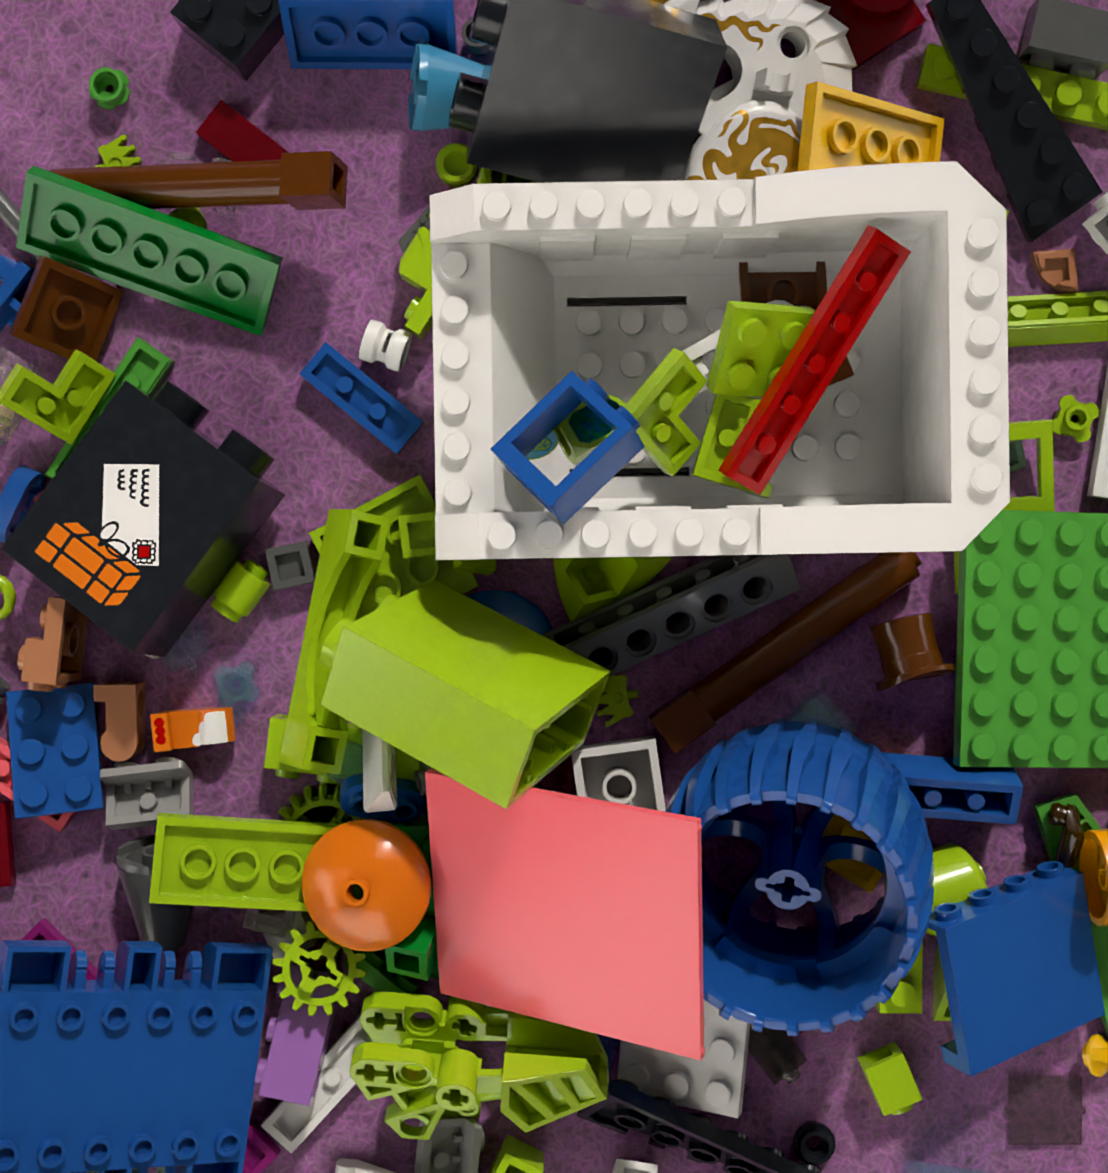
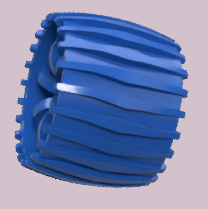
(802, 975)

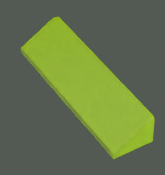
(1057, 318)

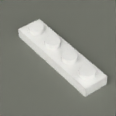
(293, 1122)

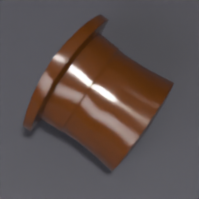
(908, 650)

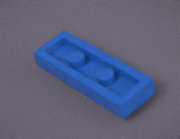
(361, 398)

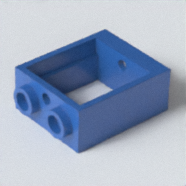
(594, 470)

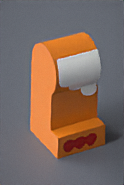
(192, 727)

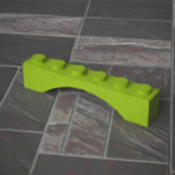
(347, 561)

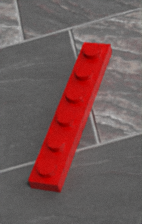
(814, 359)

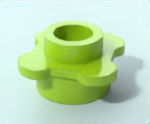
(1085, 412)

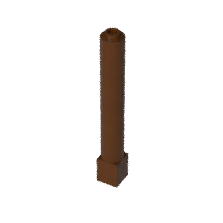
(298, 179)
(724, 689)

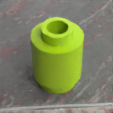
(241, 590)

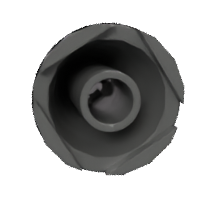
(154, 922)

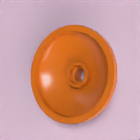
(386, 868)

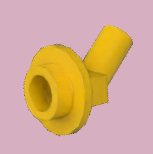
(1096, 1055)

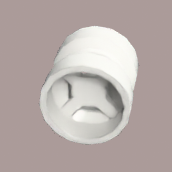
(385, 345)

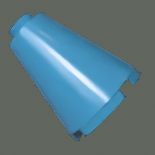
(433, 86)

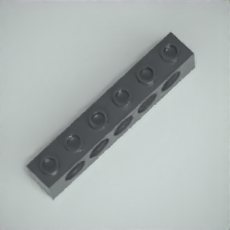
(683, 594)

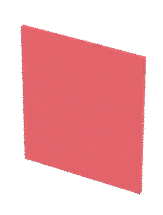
(571, 912)

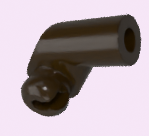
(1072, 833)

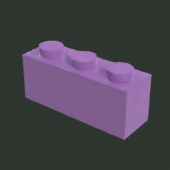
(296, 1047)

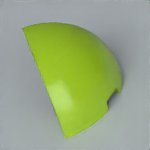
(596, 582)

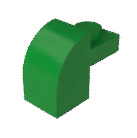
(417, 953)

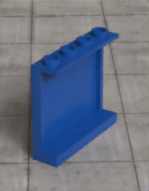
(1017, 965)

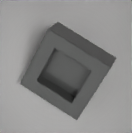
(290, 565)

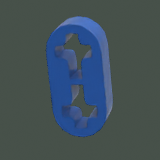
(18, 498)

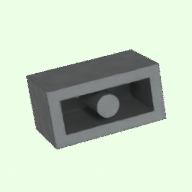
(1066, 38)

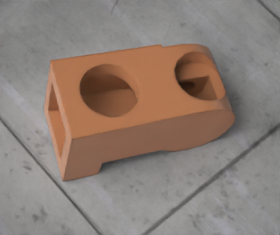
(124, 718)

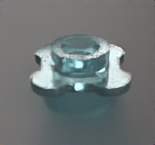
(228, 692)

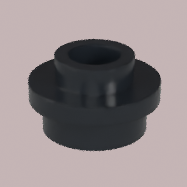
(818, 1154)

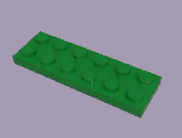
(147, 251)

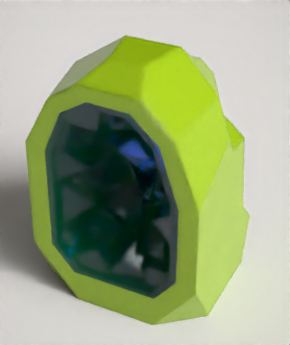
(584, 431)

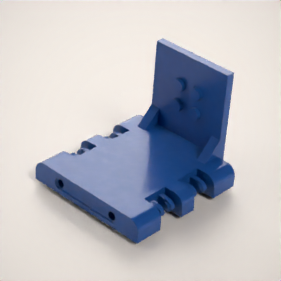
(128, 1062)

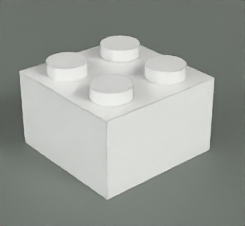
(620, 772)

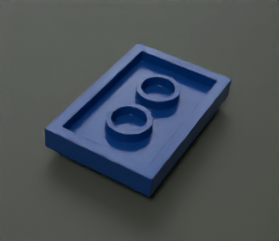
(55, 751)

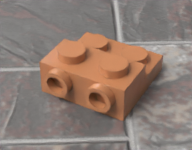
(59, 654)

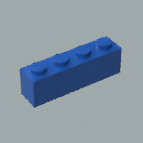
(960, 792)

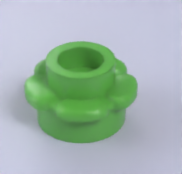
(101, 80)

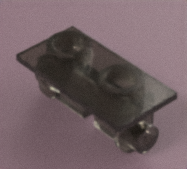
(776, 1054)

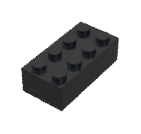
(232, 30)

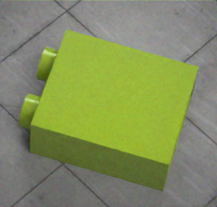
(462, 689)

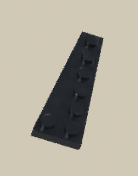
(1026, 142)
(672, 1127)

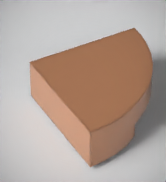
(1057, 268)

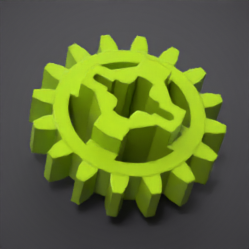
(309, 985)

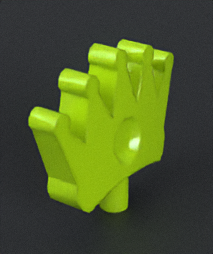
(116, 155)
(616, 699)

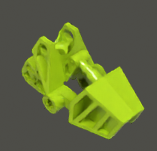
(544, 1073)

